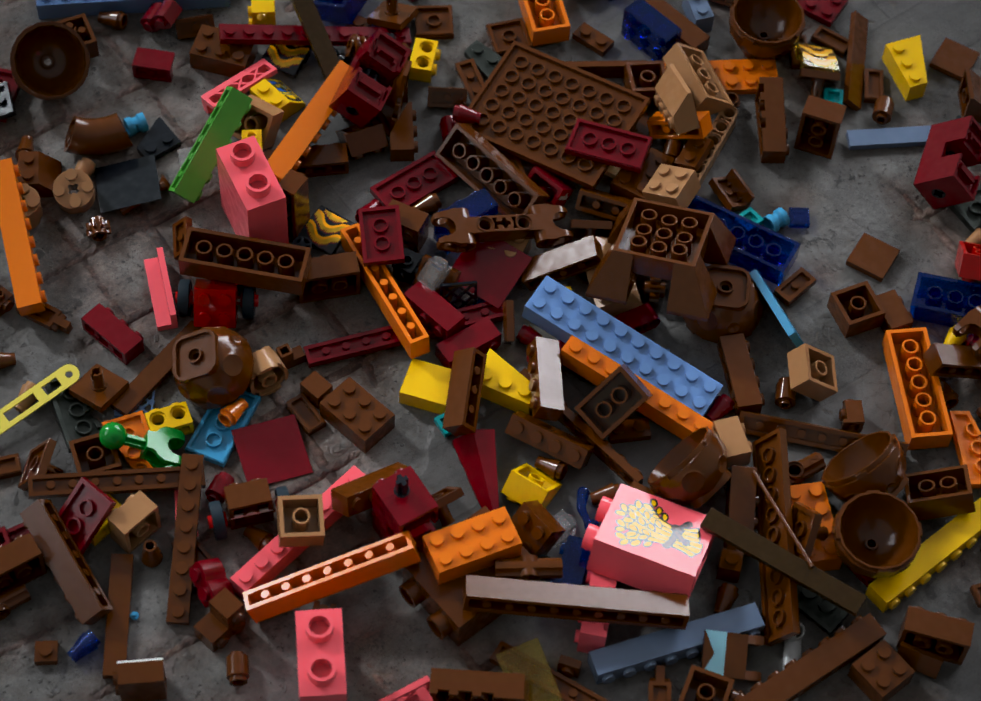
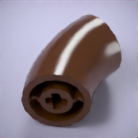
(96, 136)

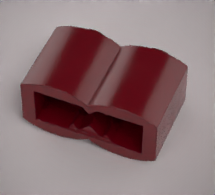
(161, 15)
(209, 579)

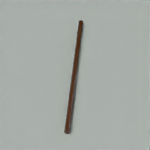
(783, 519)

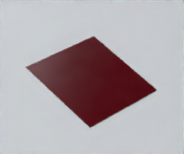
(492, 270)
(272, 450)

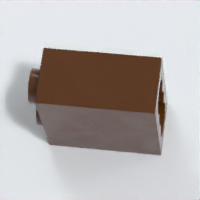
(141, 680)

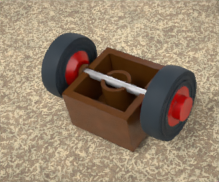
(245, 505)

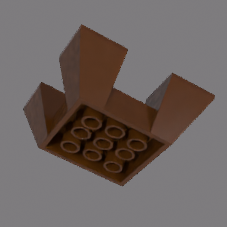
(666, 245)

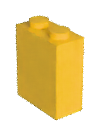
(425, 386)

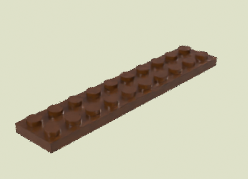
(777, 591)

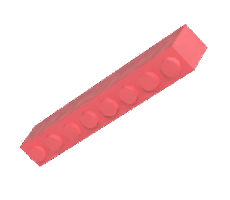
(274, 559)

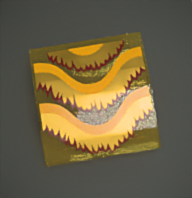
(816, 57)

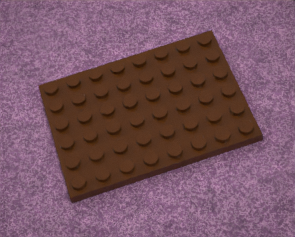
(534, 105)

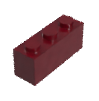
(434, 311)
(113, 333)
(480, 335)

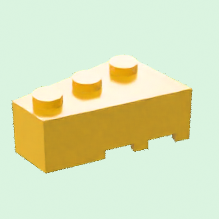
(907, 66)
(505, 384)

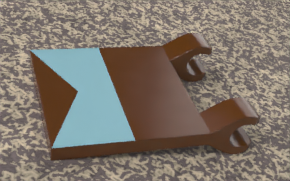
(727, 654)

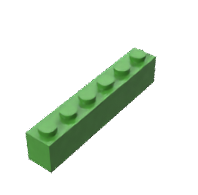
(216, 133)

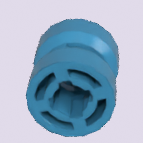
(135, 124)
(776, 220)

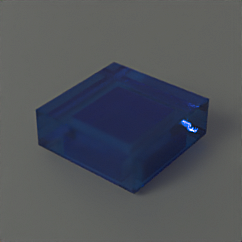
(799, 217)

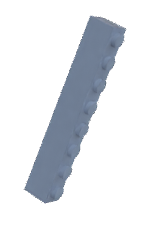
(669, 644)

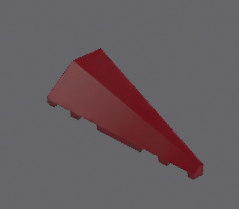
(478, 459)

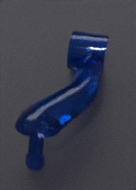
(582, 497)

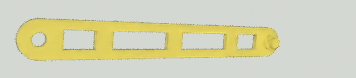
(40, 395)

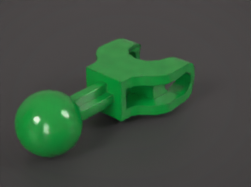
(154, 447)

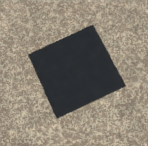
(127, 183)

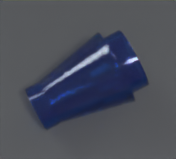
(83, 646)

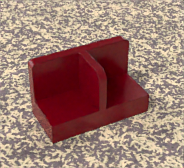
(153, 64)

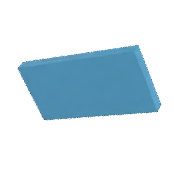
(776, 308)
(214, 438)

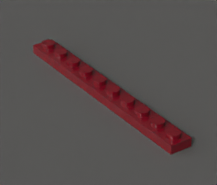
(295, 34)
(385, 337)

